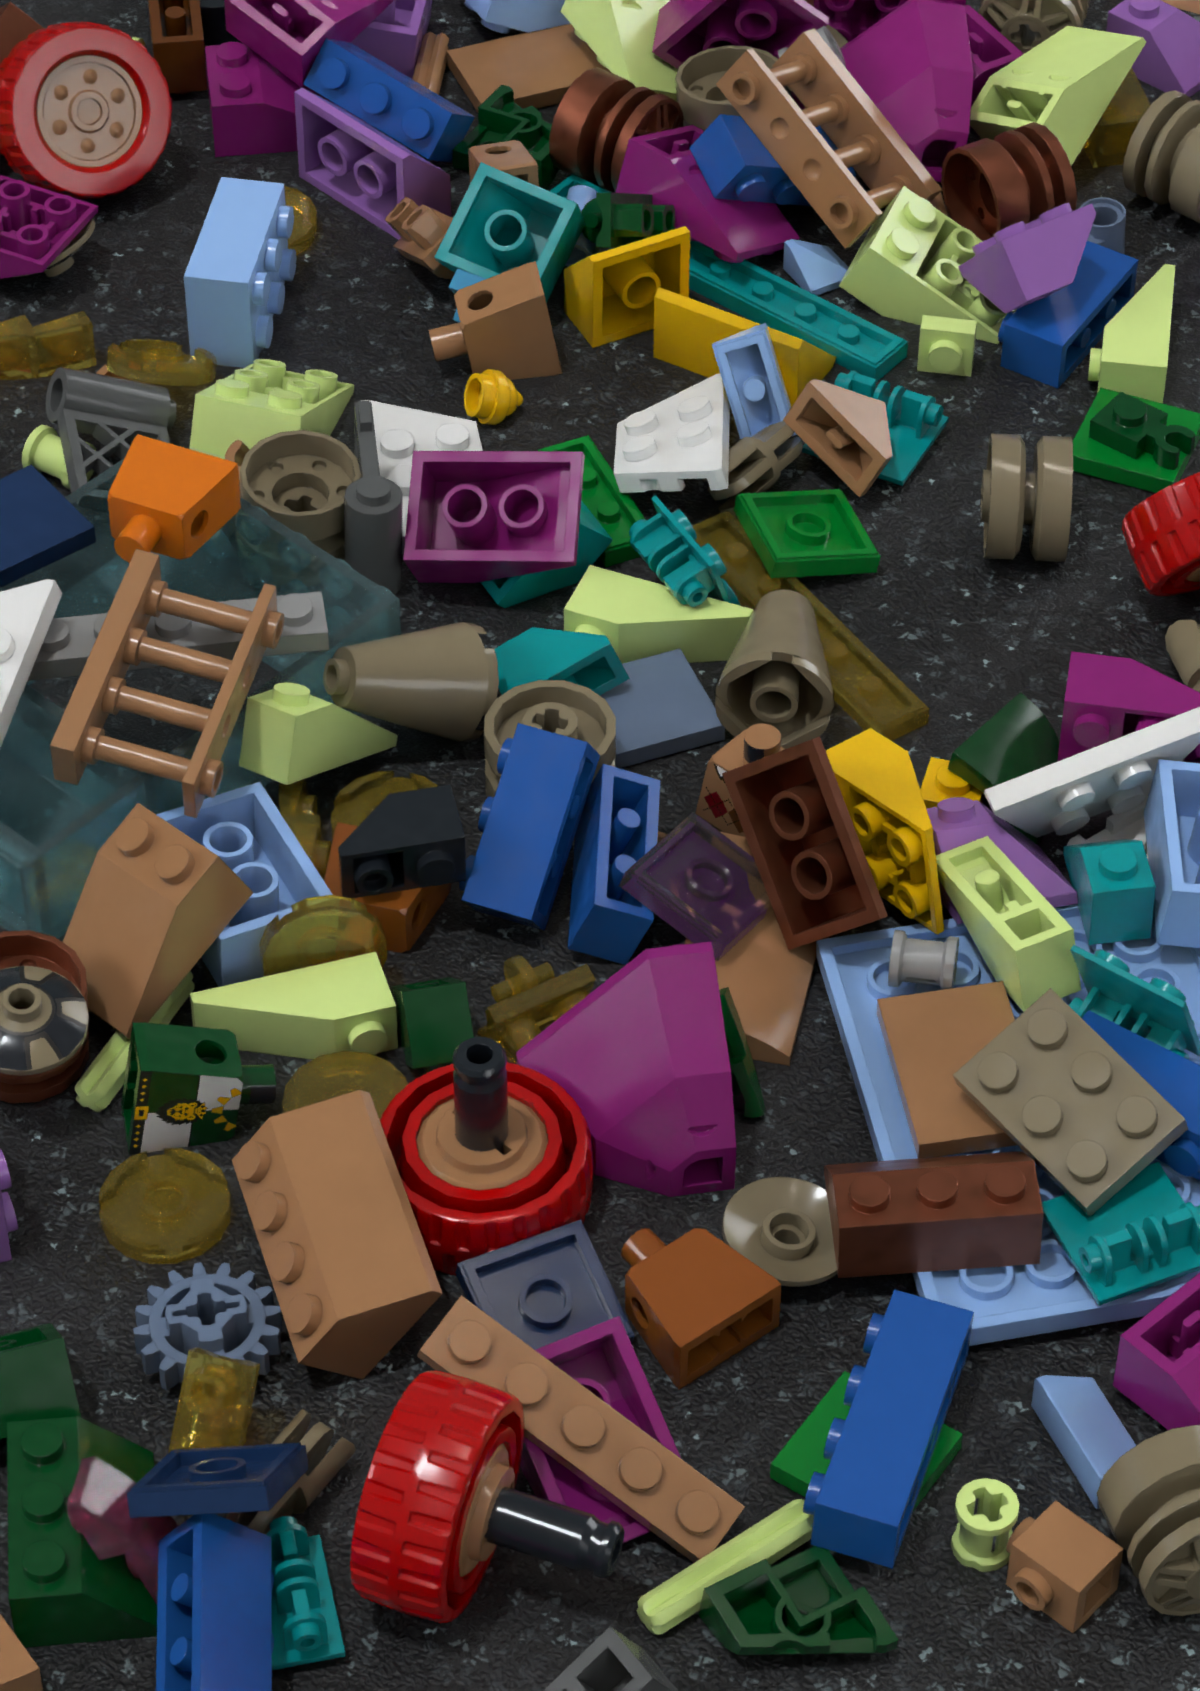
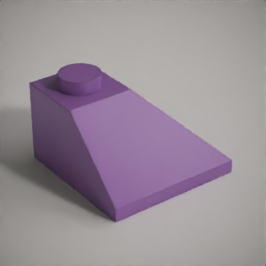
(1172, 43)
(964, 820)

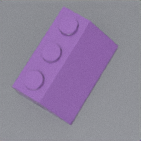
(362, 164)

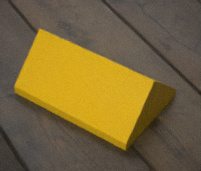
(689, 327)

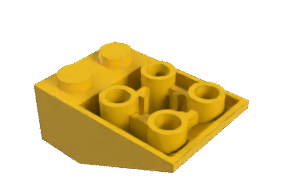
(890, 823)

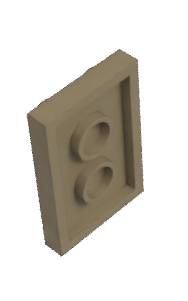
(1070, 1102)

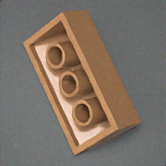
(336, 1232)

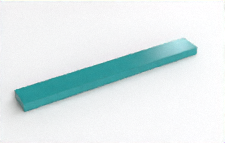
(786, 307)

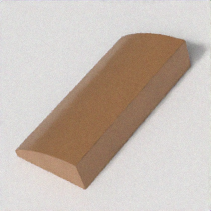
(767, 984)

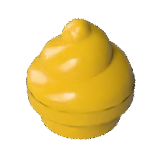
(490, 397)

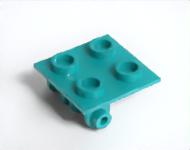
(912, 423)
(678, 560)
(1148, 1009)
(1133, 1239)
(302, 1598)

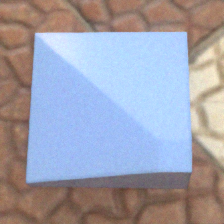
(813, 266)

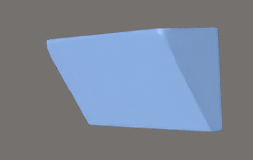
(752, 379)
(1081, 1427)

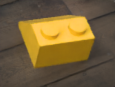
(615, 289)

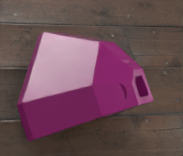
(918, 76)
(650, 1072)

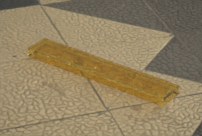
(858, 678)

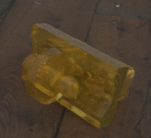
(531, 999)
(214, 1401)

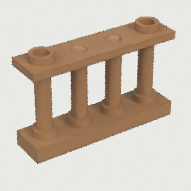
(847, 117)
(125, 642)

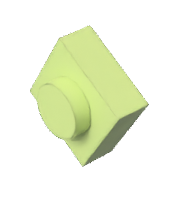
(946, 345)

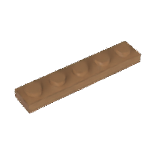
(586, 1433)

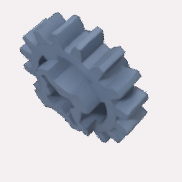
(209, 1314)

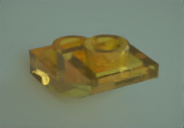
(41, 349)
(301, 816)

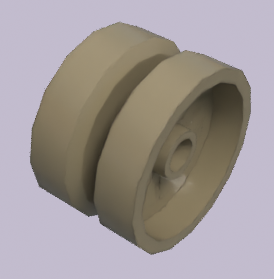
(1024, 497)
(553, 707)

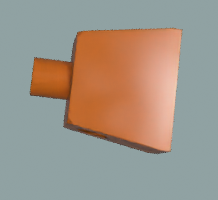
(170, 499)

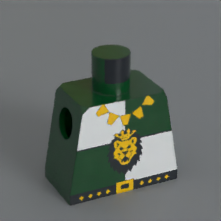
(187, 1086)

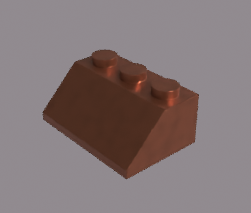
(804, 844)
(934, 1214)

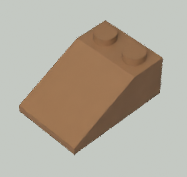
(148, 916)

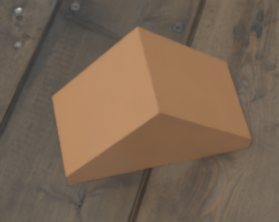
(844, 431)

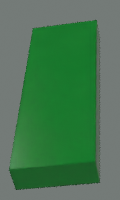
(603, 498)

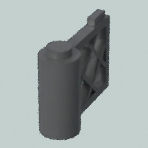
(109, 411)
(372, 511)

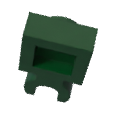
(1138, 427)

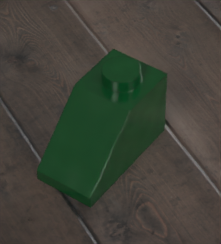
(432, 1021)

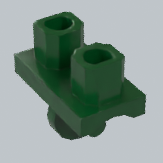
(625, 218)

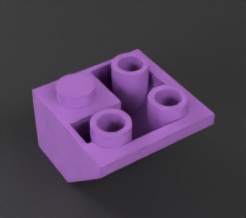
(1030, 258)

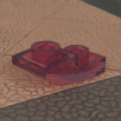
(101, 1514)

